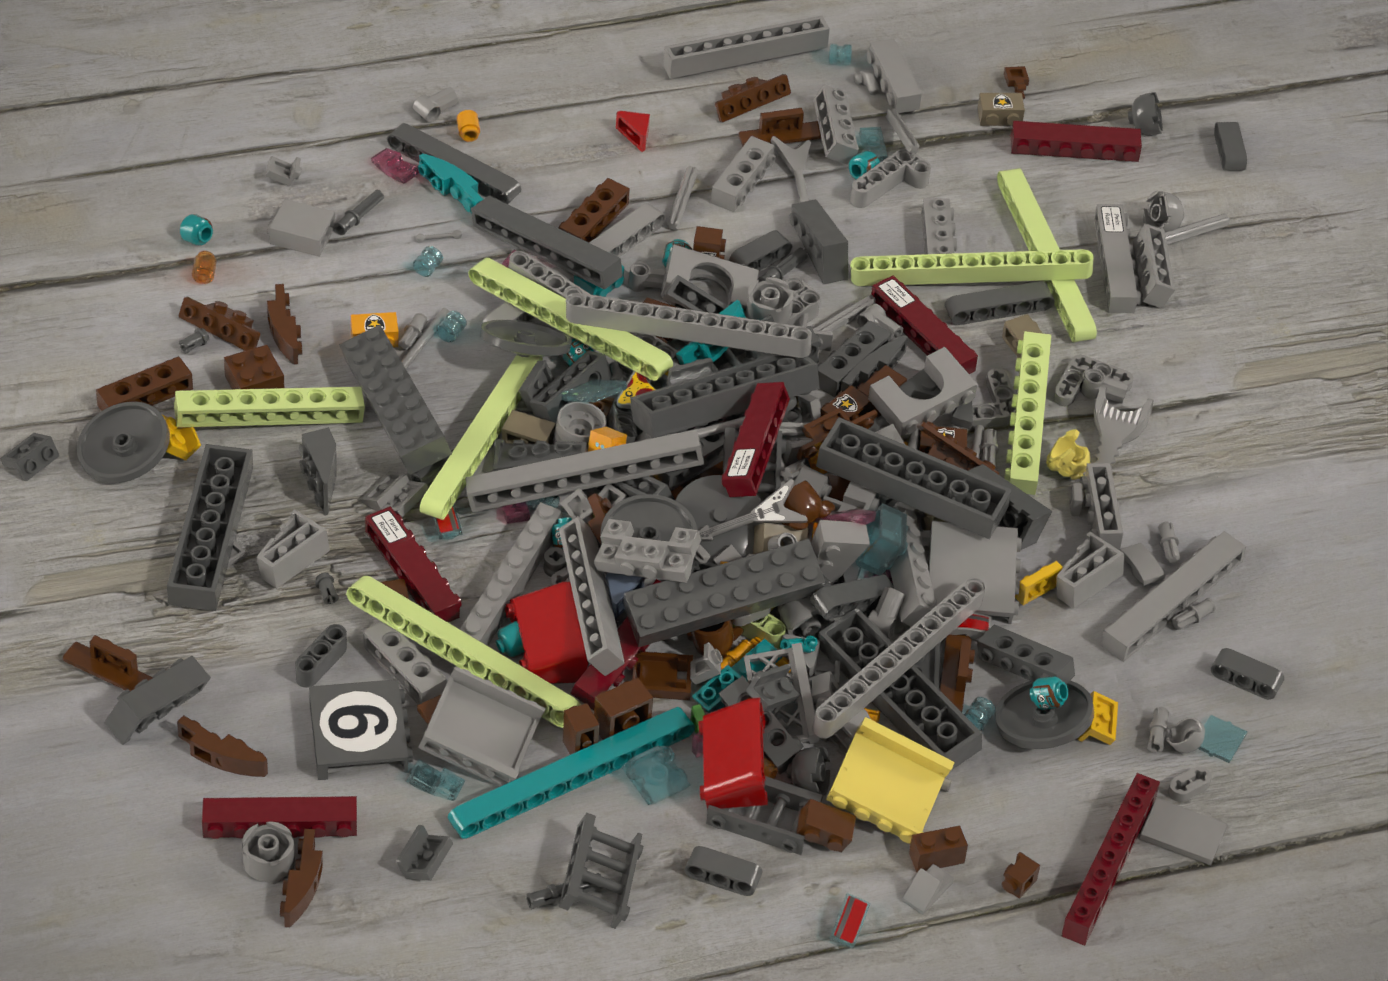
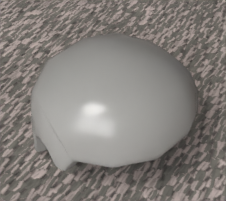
(1187, 735)

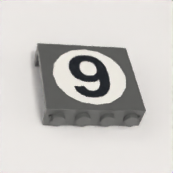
(359, 724)

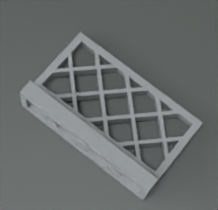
(801, 684)

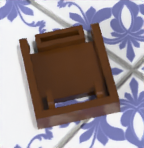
(659, 674)

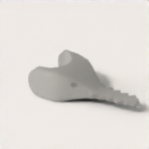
(1117, 426)

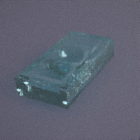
(873, 141)

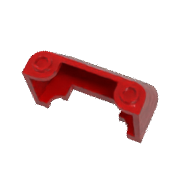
(550, 633)
(734, 756)

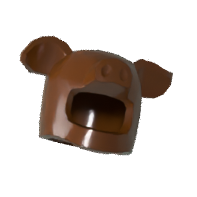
(807, 502)
(719, 636)

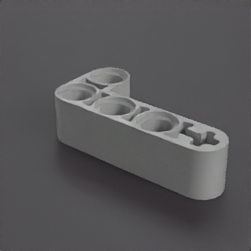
(888, 174)
(804, 301)

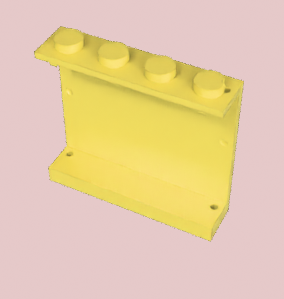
(889, 780)

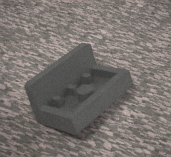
(423, 854)

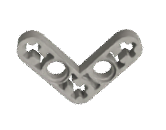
(1075, 371)
(999, 405)

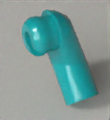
(808, 644)

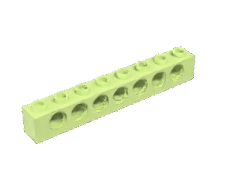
(269, 406)
(1029, 411)

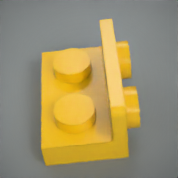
(182, 440)
(1038, 583)
(1104, 721)

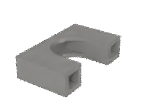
(730, 275)
(906, 412)

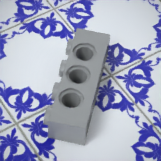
(742, 174)
(1153, 265)
(404, 662)

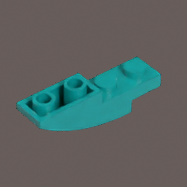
(450, 179)
(697, 350)
(709, 696)

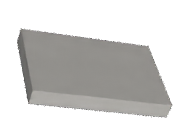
(1183, 831)

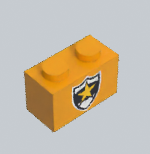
(388, 321)

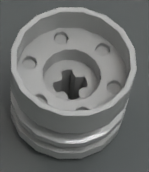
(576, 422)

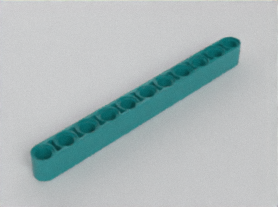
(568, 773)

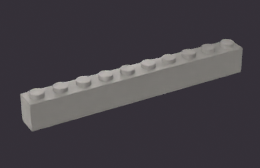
(584, 470)

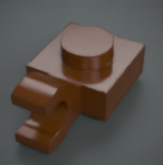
(1017, 78)

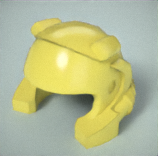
(1068, 457)

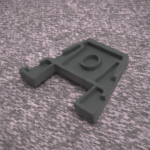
(924, 388)

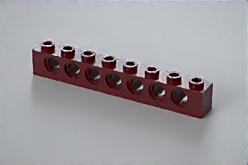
(1110, 859)

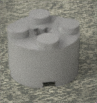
(770, 298)
(803, 618)
(268, 852)

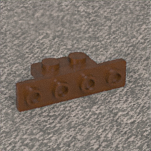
(751, 95)
(785, 125)
(221, 321)
(821, 427)
(948, 450)
(106, 662)
(956, 668)

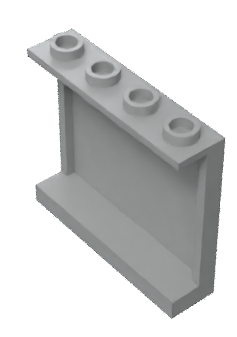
(962, 555)
(481, 727)

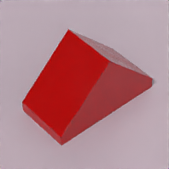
(634, 127)

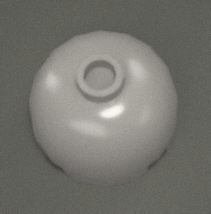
(1163, 211)

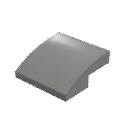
(395, 491)

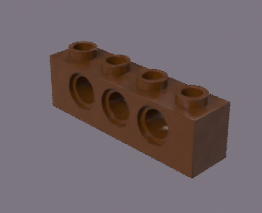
(597, 210)
(148, 386)

